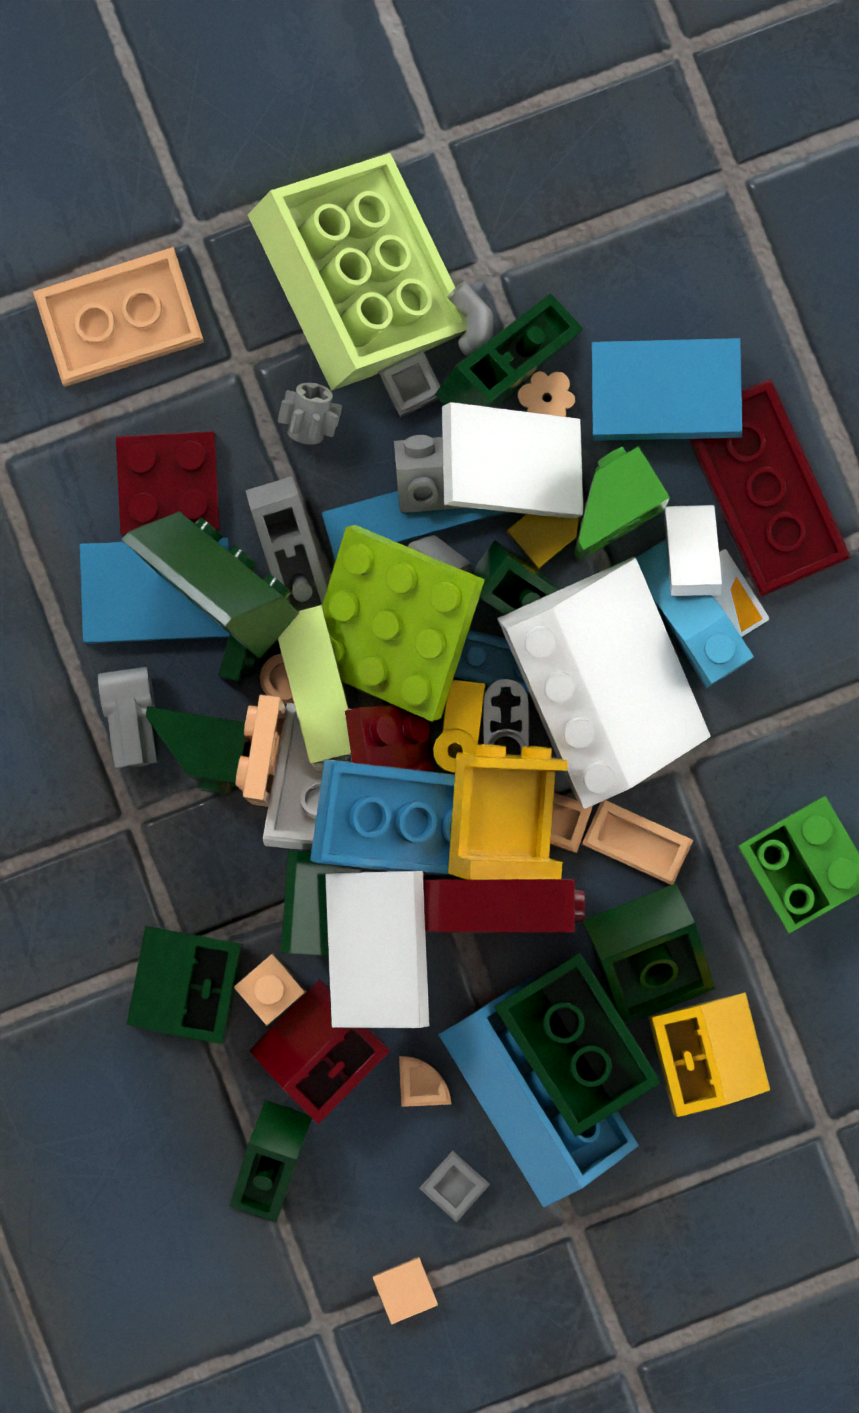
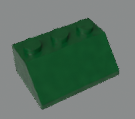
(215, 579)
(577, 1044)

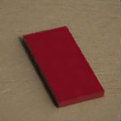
(770, 496)

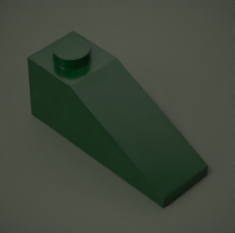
(511, 356)

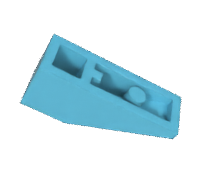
(694, 622)

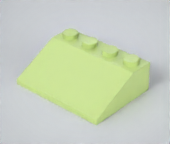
(358, 268)

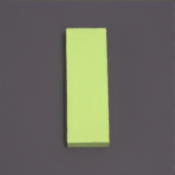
(316, 685)

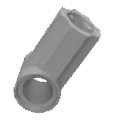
(125, 702)

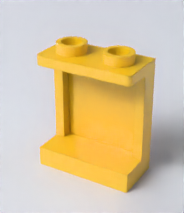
(504, 814)

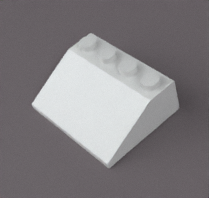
(605, 681)

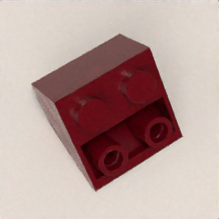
(315, 1060)

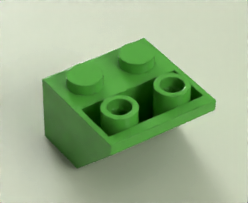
(804, 864)

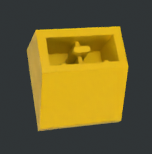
(709, 1054)

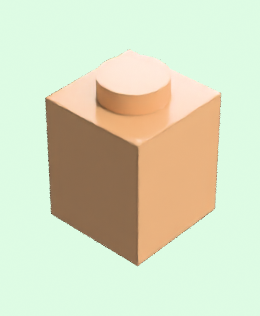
(270, 989)

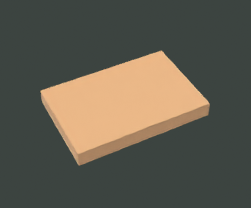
(118, 317)

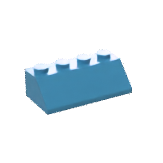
(524, 1112)

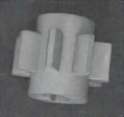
(309, 413)

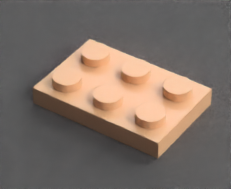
(264, 730)

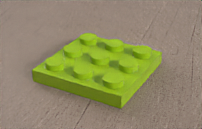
(398, 620)

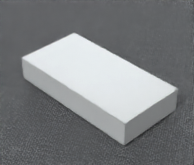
(692, 550)

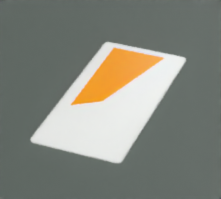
(738, 598)

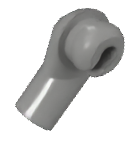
(478, 318)

